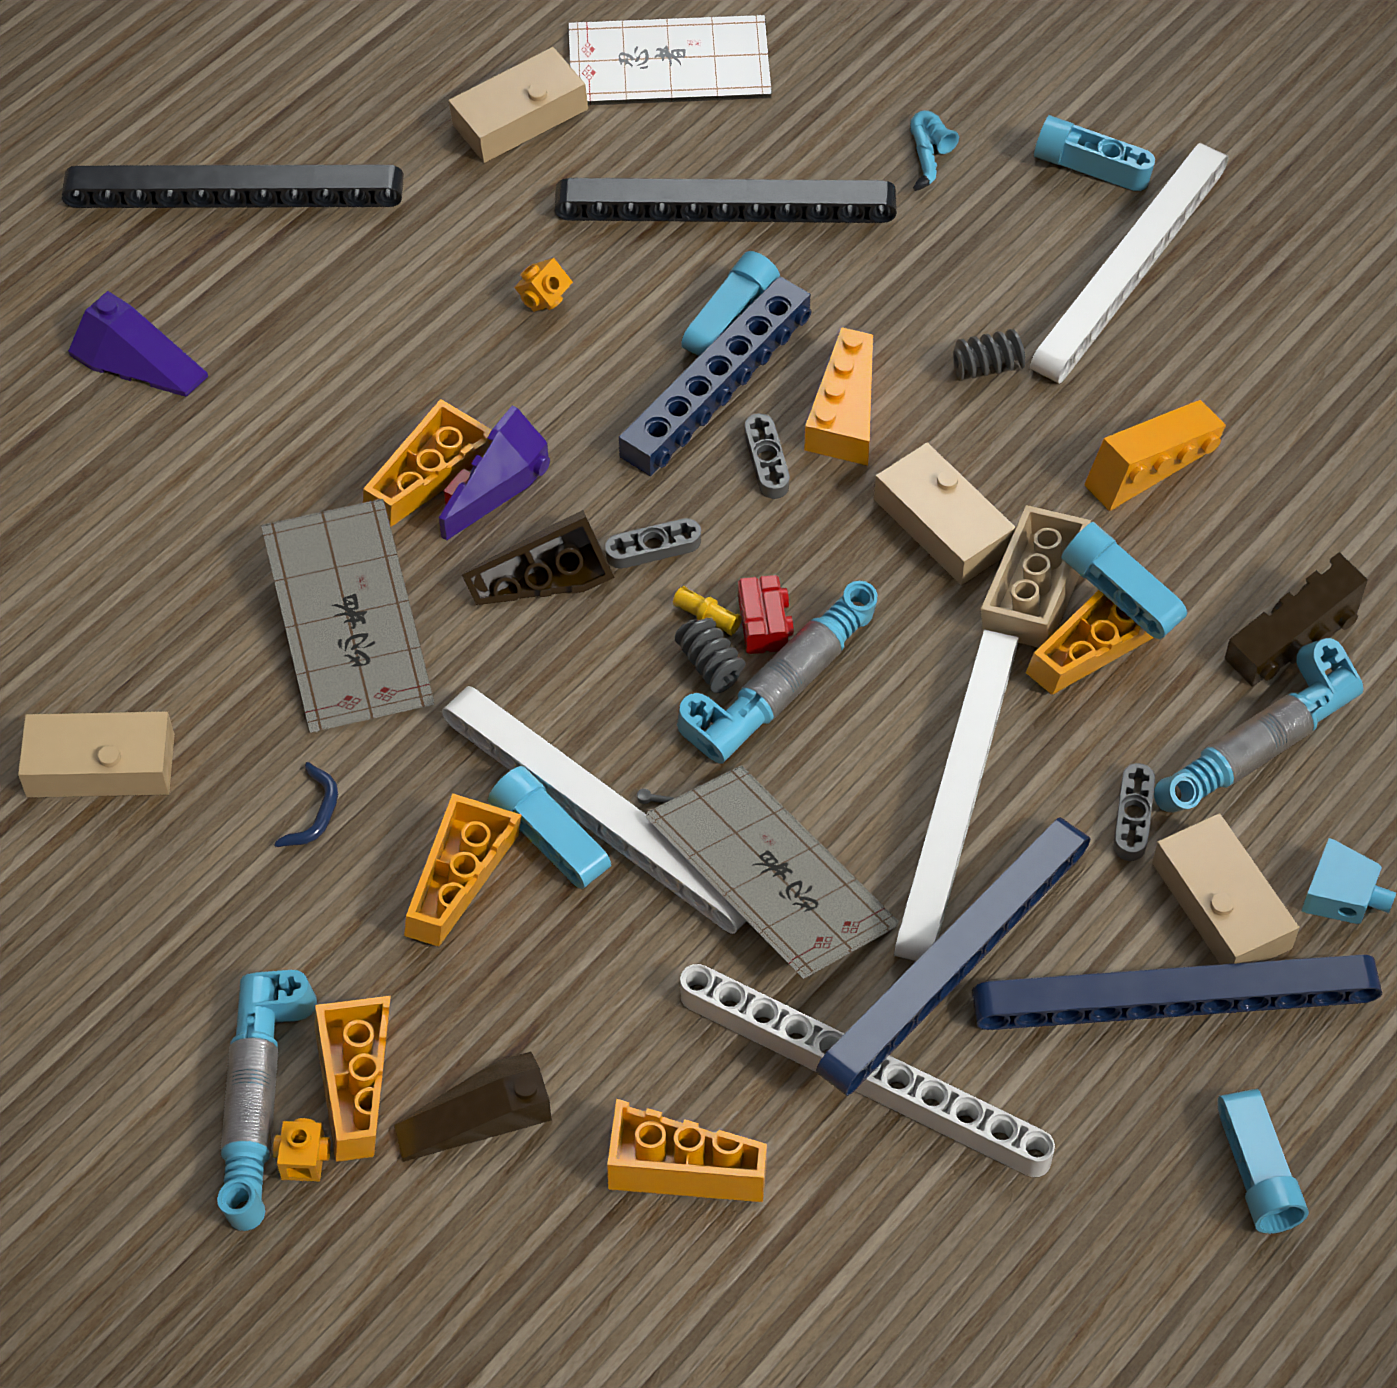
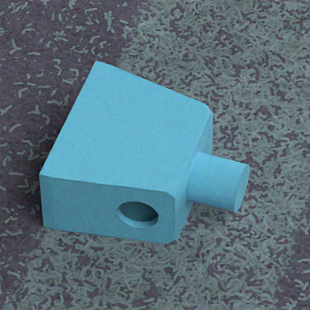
(1346, 885)

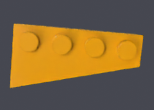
(842, 407)
(1151, 452)
(428, 460)
(1085, 643)
(460, 862)
(352, 1057)
(681, 1158)

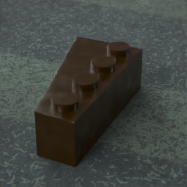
(1314, 613)

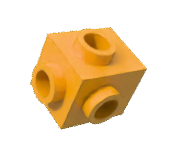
(543, 285)
(301, 1150)

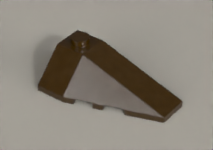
(547, 563)
(486, 1105)

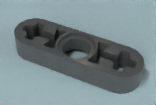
(761, 467)
(661, 531)
(1124, 822)

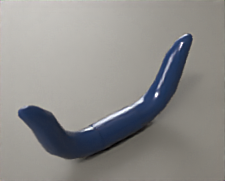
(324, 814)

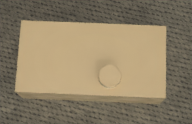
(518, 104)
(943, 513)
(1033, 578)
(96, 754)
(1224, 893)

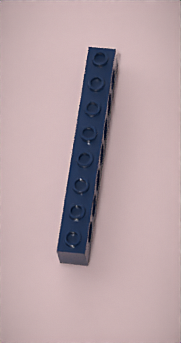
(714, 376)

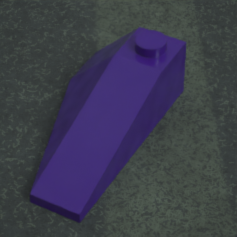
(124, 342)
(506, 469)

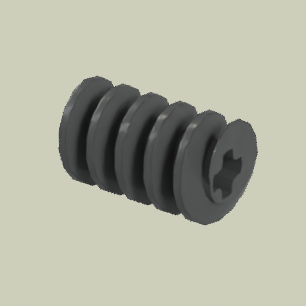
(988, 352)
(710, 653)

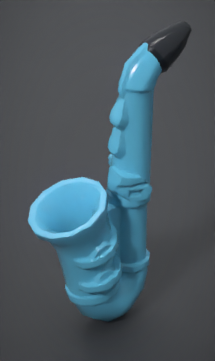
(928, 131)

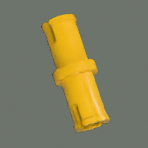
(707, 608)

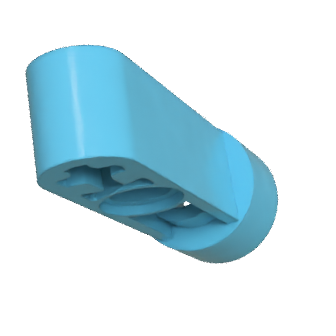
(1094, 154)
(742, 287)
(1124, 581)
(550, 827)
(1271, 1190)

